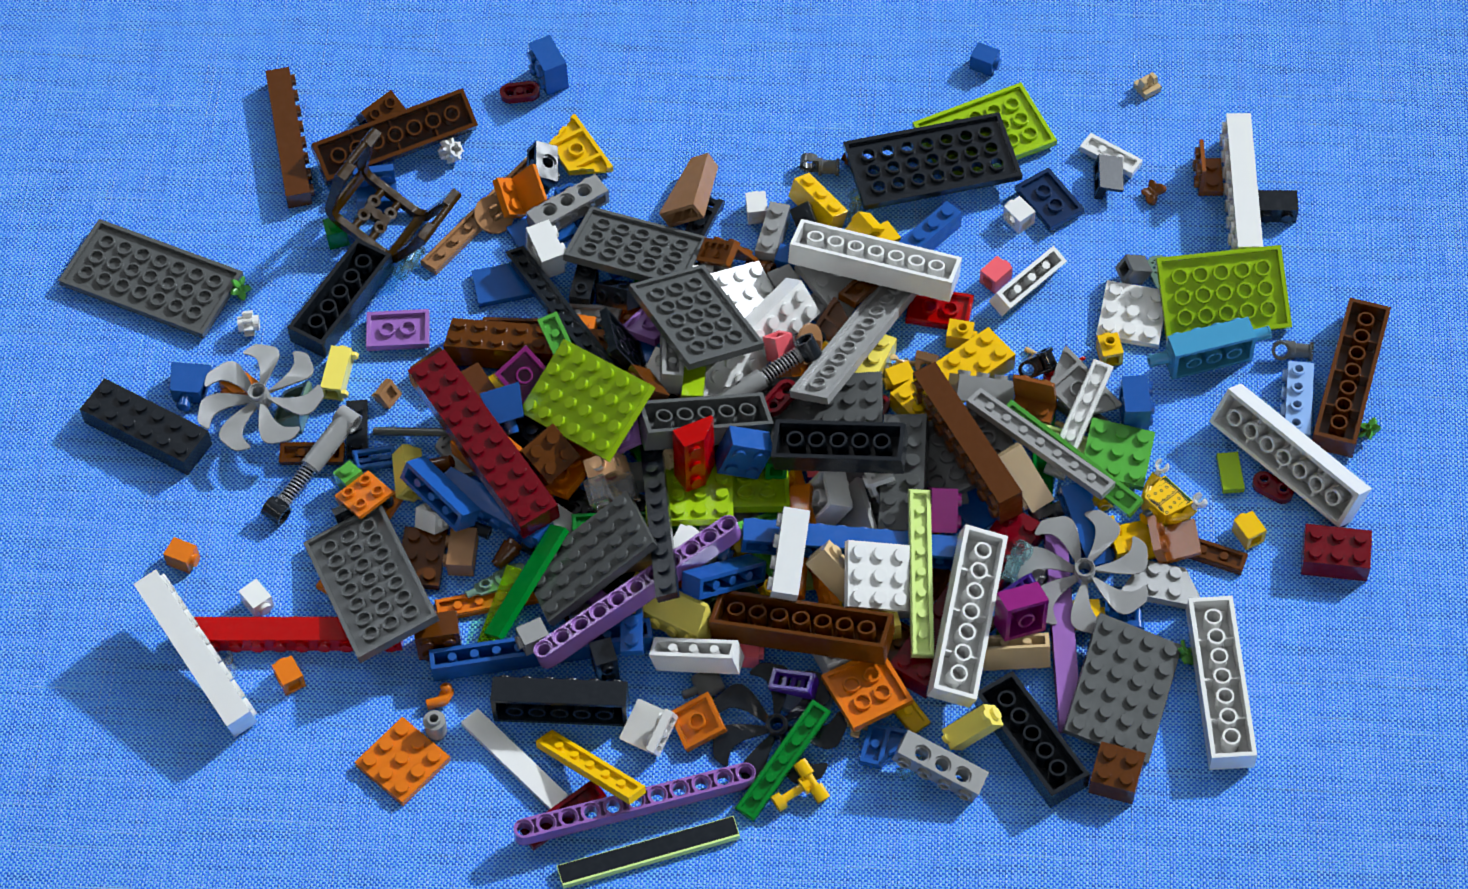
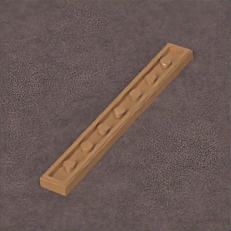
(459, 236)

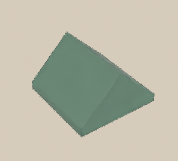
(288, 418)

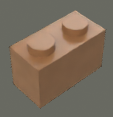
(461, 552)

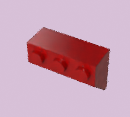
(694, 453)

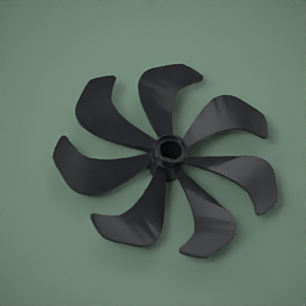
(742, 698)

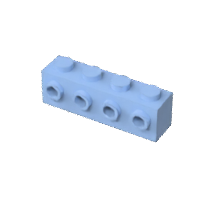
(1298, 395)

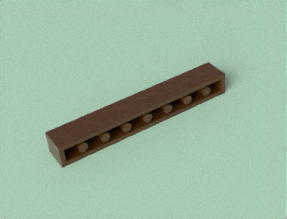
(288, 137)

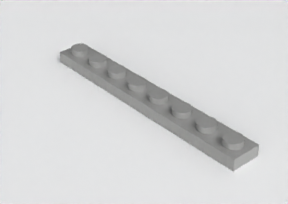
(1040, 443)

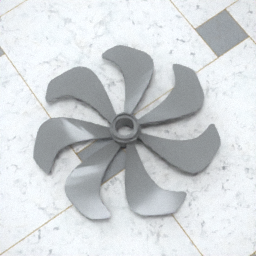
(258, 397)
(1105, 534)

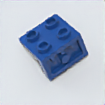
(386, 174)

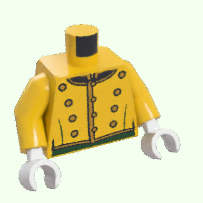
(1167, 500)

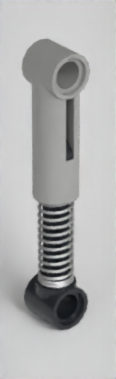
(804, 349)
(343, 423)

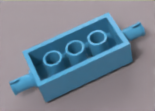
(1209, 347)

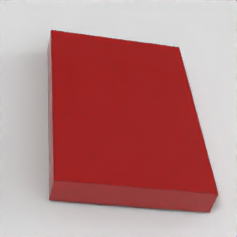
(936, 313)

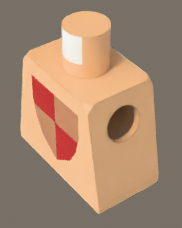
(597, 465)

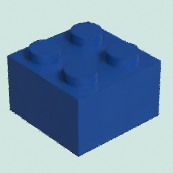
(547, 65)
(1136, 402)
(743, 452)

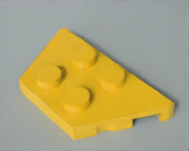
(579, 151)

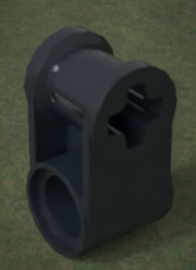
(1039, 362)

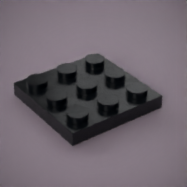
(621, 342)

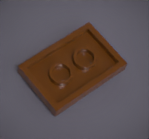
(426, 554)

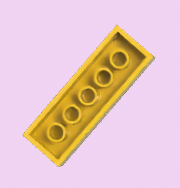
(979, 354)

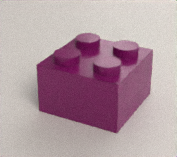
(521, 368)
(945, 510)
(1021, 611)

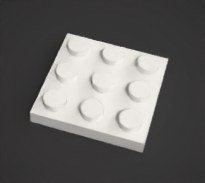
(745, 285)
(1132, 313)
(876, 576)

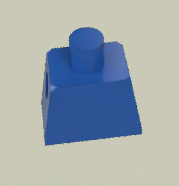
(188, 383)
(505, 406)

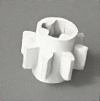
(450, 150)
(248, 323)

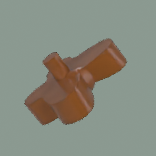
(1153, 190)

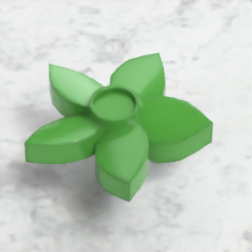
(240, 289)
(1369, 429)
(1185, 654)

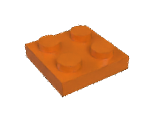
(698, 722)

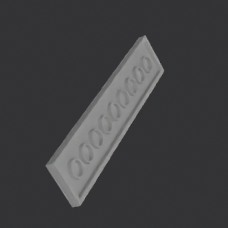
(851, 345)

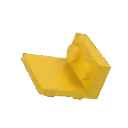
(1123, 543)

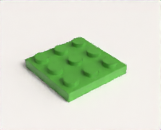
(1120, 451)

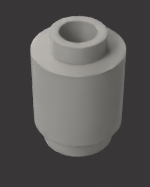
(435, 725)

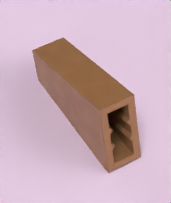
(691, 193)

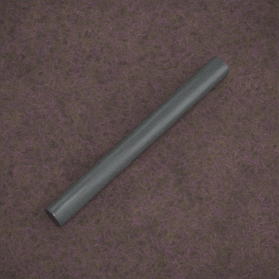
(408, 431)

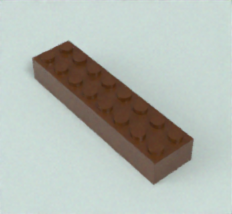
(401, 133)
(497, 342)
(1351, 377)
(967, 443)
(803, 626)

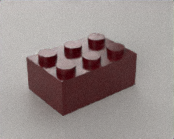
(1336, 552)

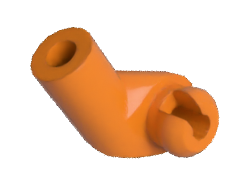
(443, 697)

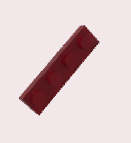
(586, 793)

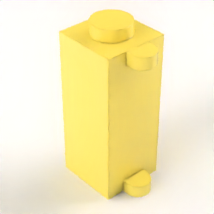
(338, 372)
(399, 458)
(972, 727)

